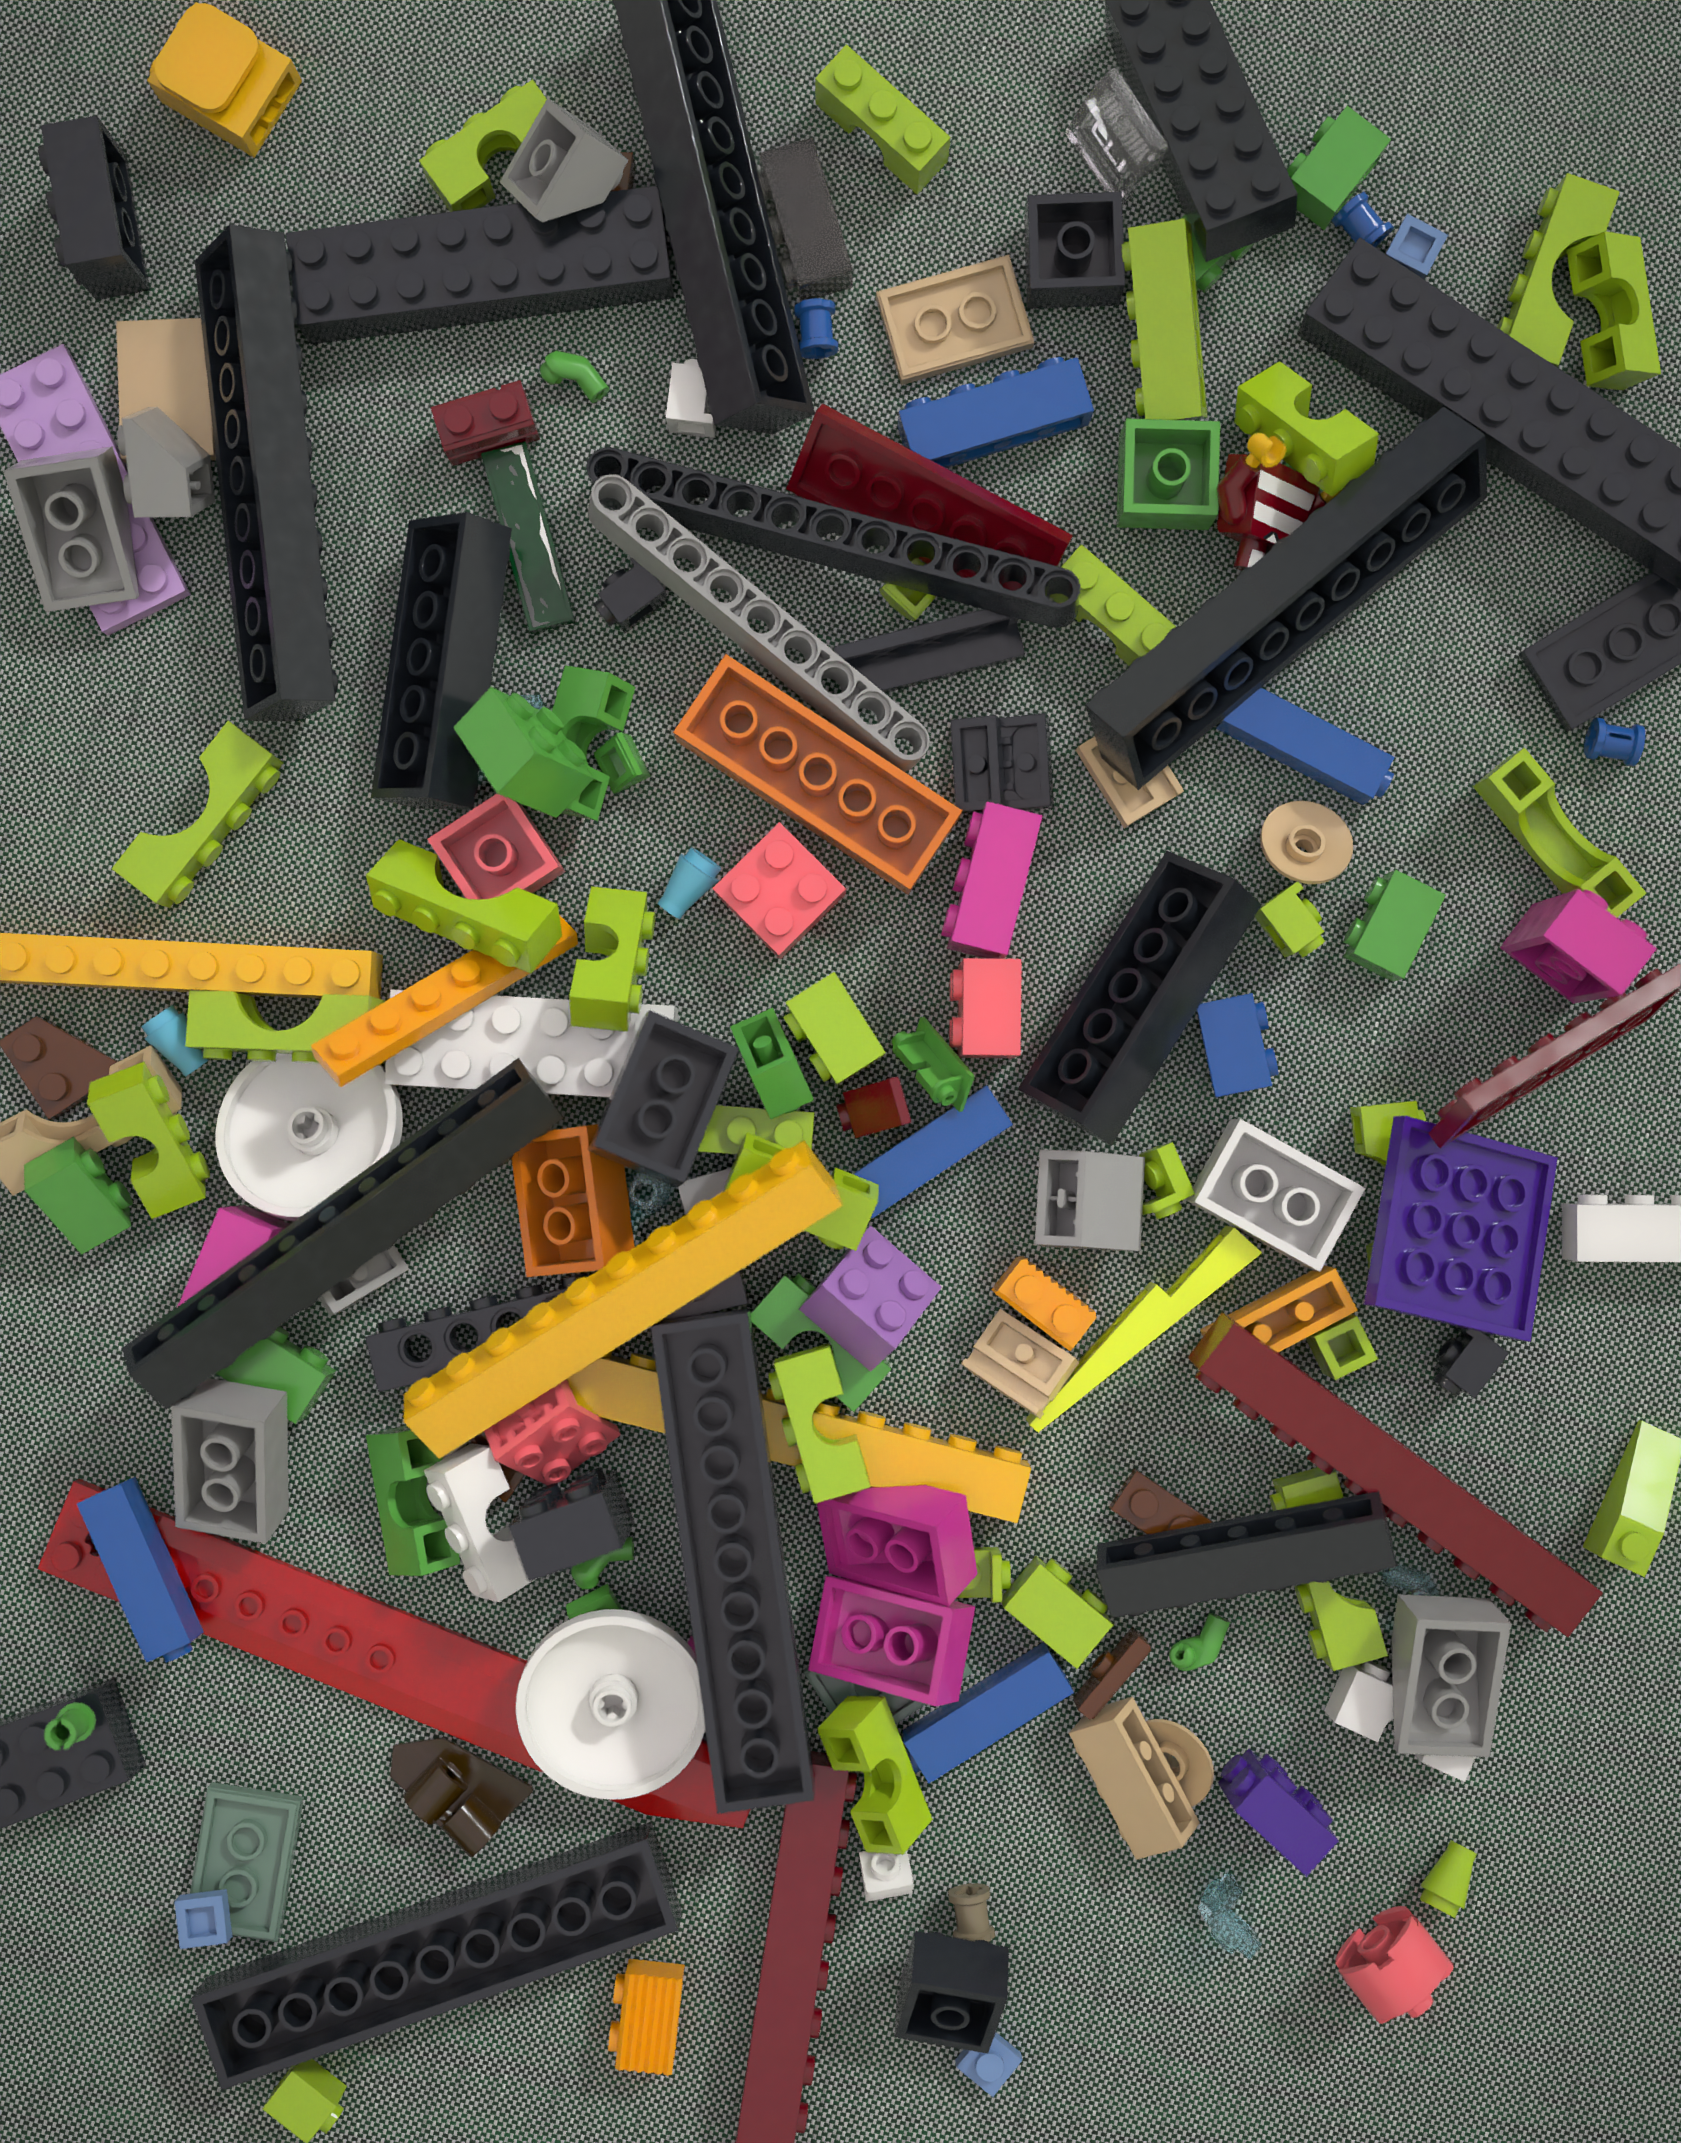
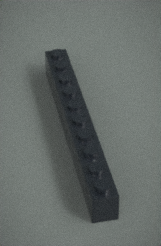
(340, 1235)

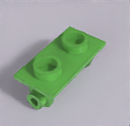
(943, 1072)

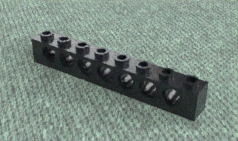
(397, 1365)

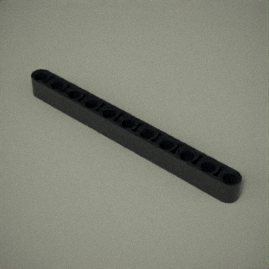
(857, 535)

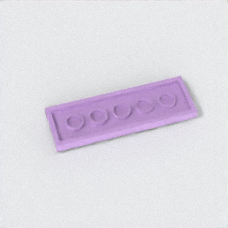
(53, 413)

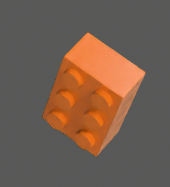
(570, 1204)

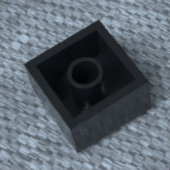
(1074, 250)
(952, 1991)

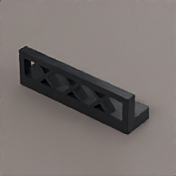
(935, 650)

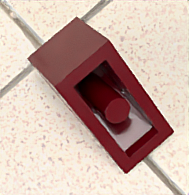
(874, 1108)

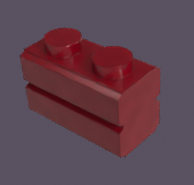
(485, 422)

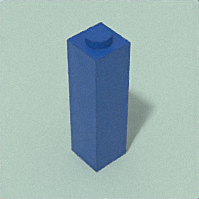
(1310, 746)
(935, 1148)
(141, 1571)
(986, 1713)

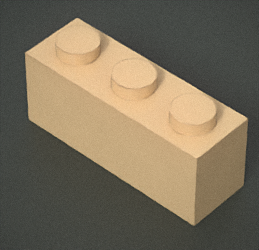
(1134, 1779)

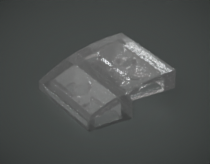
(1116, 136)

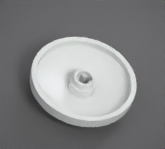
(298, 1136)
(611, 1704)

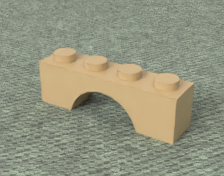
(29, 1136)

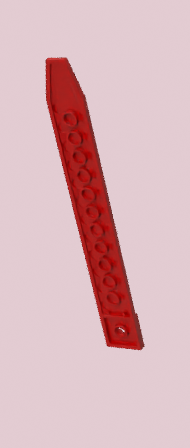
(355, 1645)

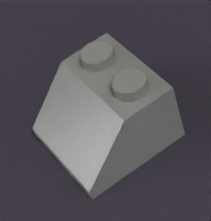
(562, 165)

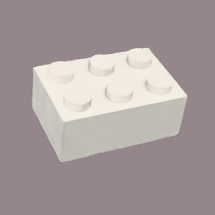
(1275, 1194)

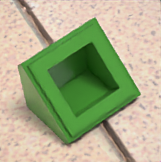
(621, 762)

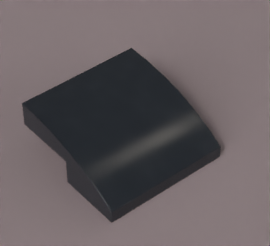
(1002, 762)

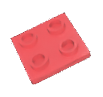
(550, 1436)

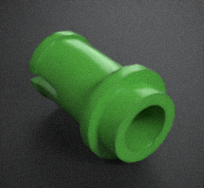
(72, 1725)

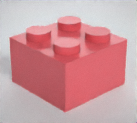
(496, 850)
(779, 890)
(987, 1008)

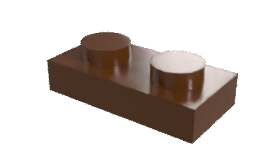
(1153, 1507)

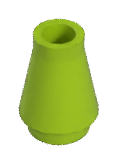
(1449, 1880)

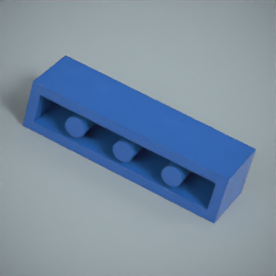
(998, 414)

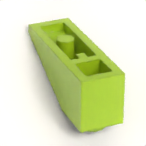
(1637, 1500)

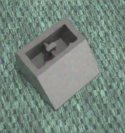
(165, 467)
(1089, 1200)

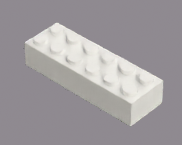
(508, 1028)

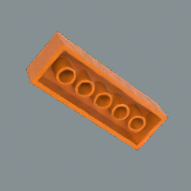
(817, 774)

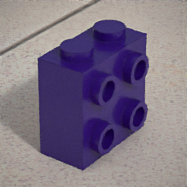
(1284, 1817)

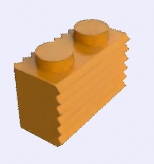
(1044, 1302)
(649, 2016)

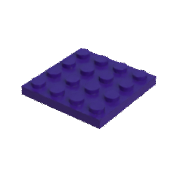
(1461, 1231)

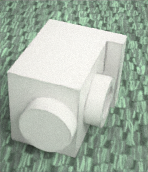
(687, 401)

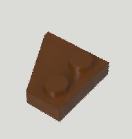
(54, 1064)

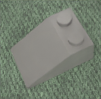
(75, 527)
(1447, 1674)

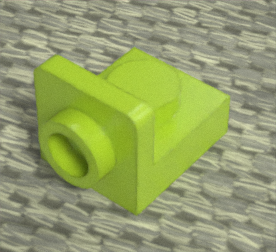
(1167, 1178)
(991, 1575)

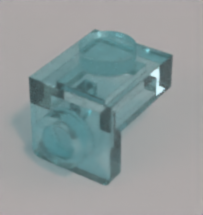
(1228, 1928)

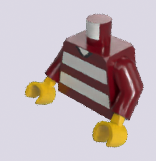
(1263, 499)

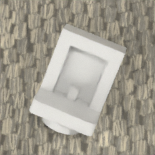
(885, 1875)

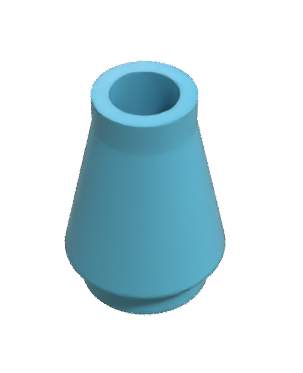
(689, 882)
(168, 1036)

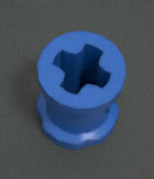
(1361, 221)
(816, 328)
(1614, 742)

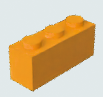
(1296, 1309)

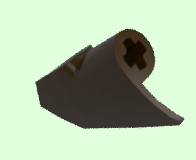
(456, 1790)

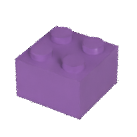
(870, 1299)

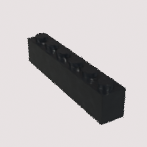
(1245, 1555)

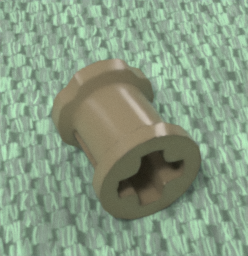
(971, 1912)

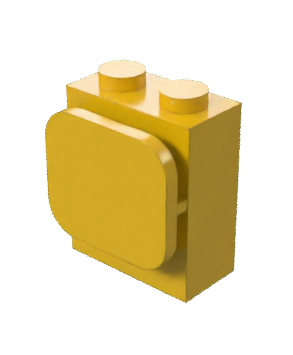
(223, 77)

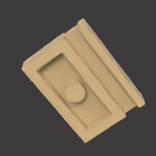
(1121, 795)
(1020, 1363)

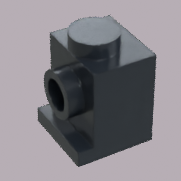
(630, 597)
(1467, 1362)

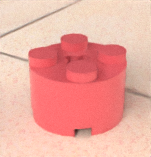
(1393, 1965)

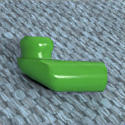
(576, 368)
(587, 1573)
(1202, 1648)

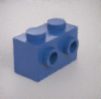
(1235, 1045)

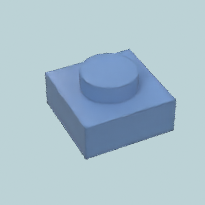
(1416, 245)
(203, 1919)
(990, 2069)

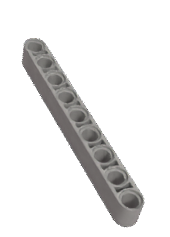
(751, 603)

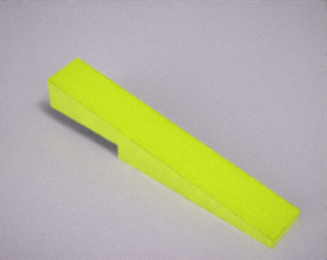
(1149, 1317)

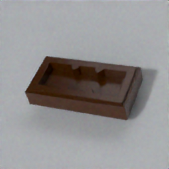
(1110, 1672)

